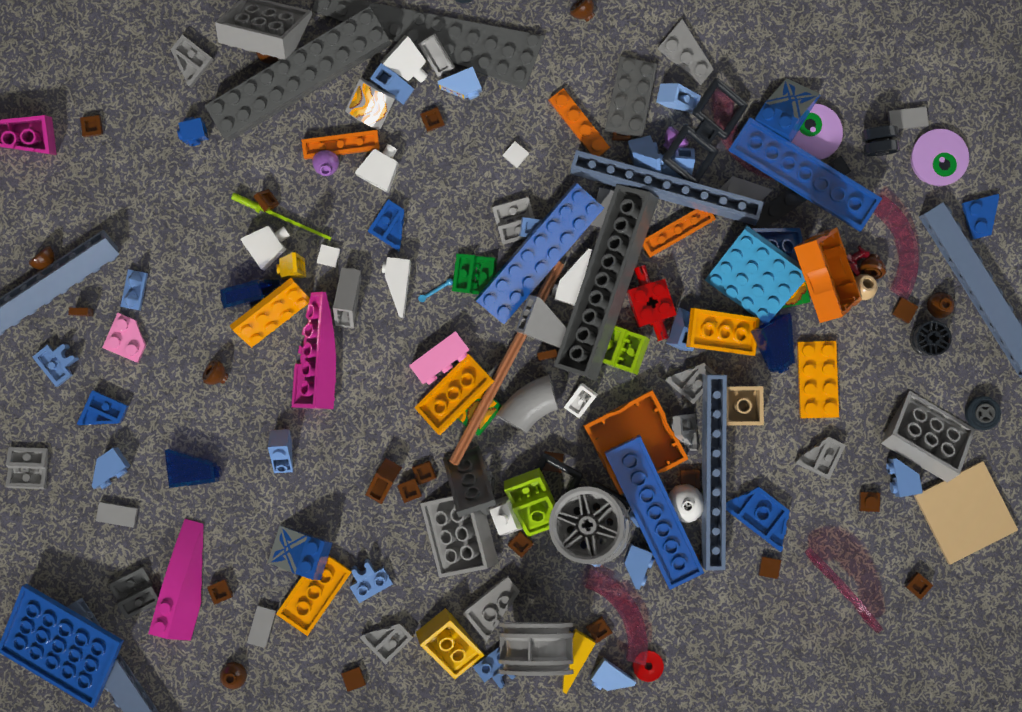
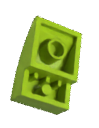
(626, 350)
(530, 501)

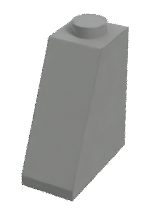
(347, 297)
(540, 322)

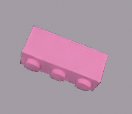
(439, 358)

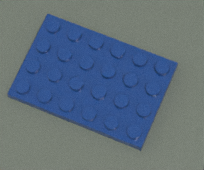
(60, 645)

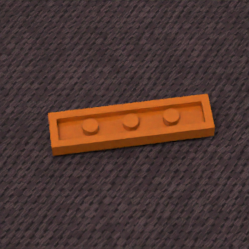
(579, 123)
(341, 144)
(676, 231)

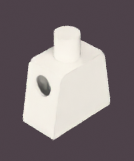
(406, 60)
(379, 168)
(265, 245)
(504, 517)

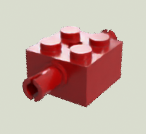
(658, 292)

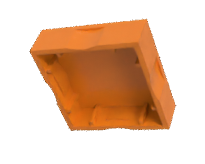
(828, 274)
(637, 417)

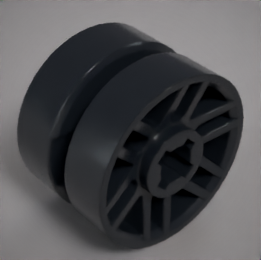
(880, 141)
(937, 331)

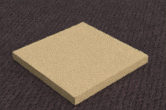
(966, 513)

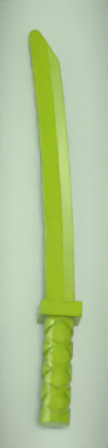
(254, 205)

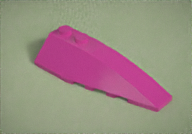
(316, 373)
(181, 588)

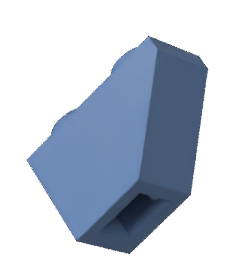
(392, 83)
(645, 154)
(685, 158)
(679, 331)
(280, 450)
(108, 466)
(906, 481)
(637, 562)

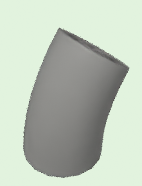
(529, 404)

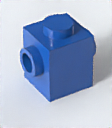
(192, 131)

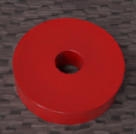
(654, 672)

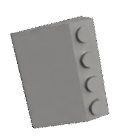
(263, 27)
(929, 437)
(458, 542)

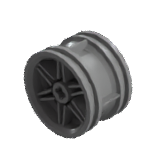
(569, 544)
(536, 648)

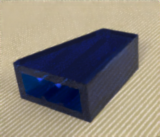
(247, 293)
(776, 342)
(188, 469)

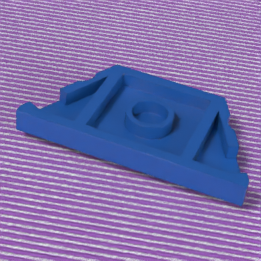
(761, 515)

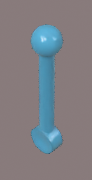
(422, 298)

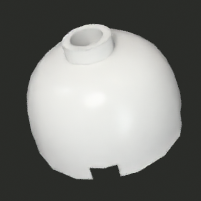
(684, 494)

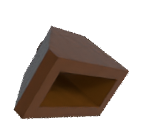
(383, 480)

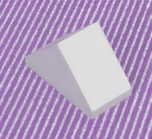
(580, 400)

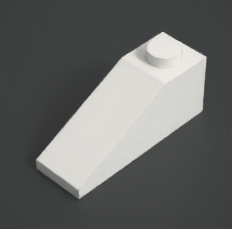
(397, 277)
(571, 282)

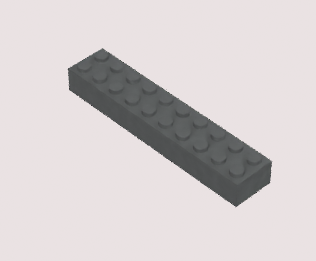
(298, 74)
(606, 281)

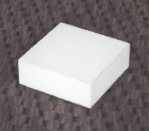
(515, 154)
(328, 256)

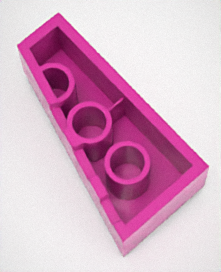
(28, 134)

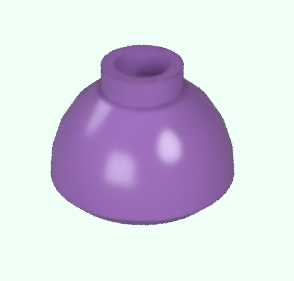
(670, 135)
(325, 163)

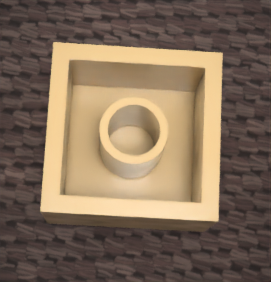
(745, 405)

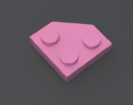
(125, 338)

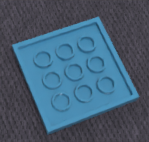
(756, 275)

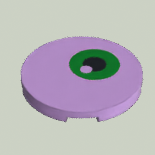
(820, 132)
(939, 157)

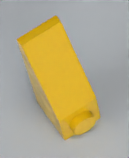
(291, 266)
(581, 649)

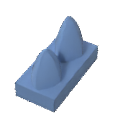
(134, 290)

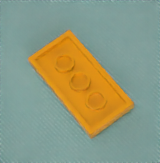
(270, 312)
(722, 332)
(818, 379)
(454, 394)
(312, 597)

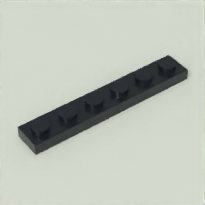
(790, 200)

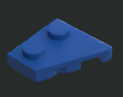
(980, 215)
(389, 225)
(102, 410)

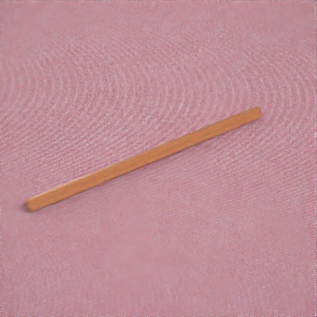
(500, 374)

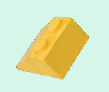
(449, 643)

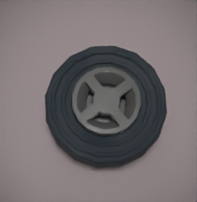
(989, 410)

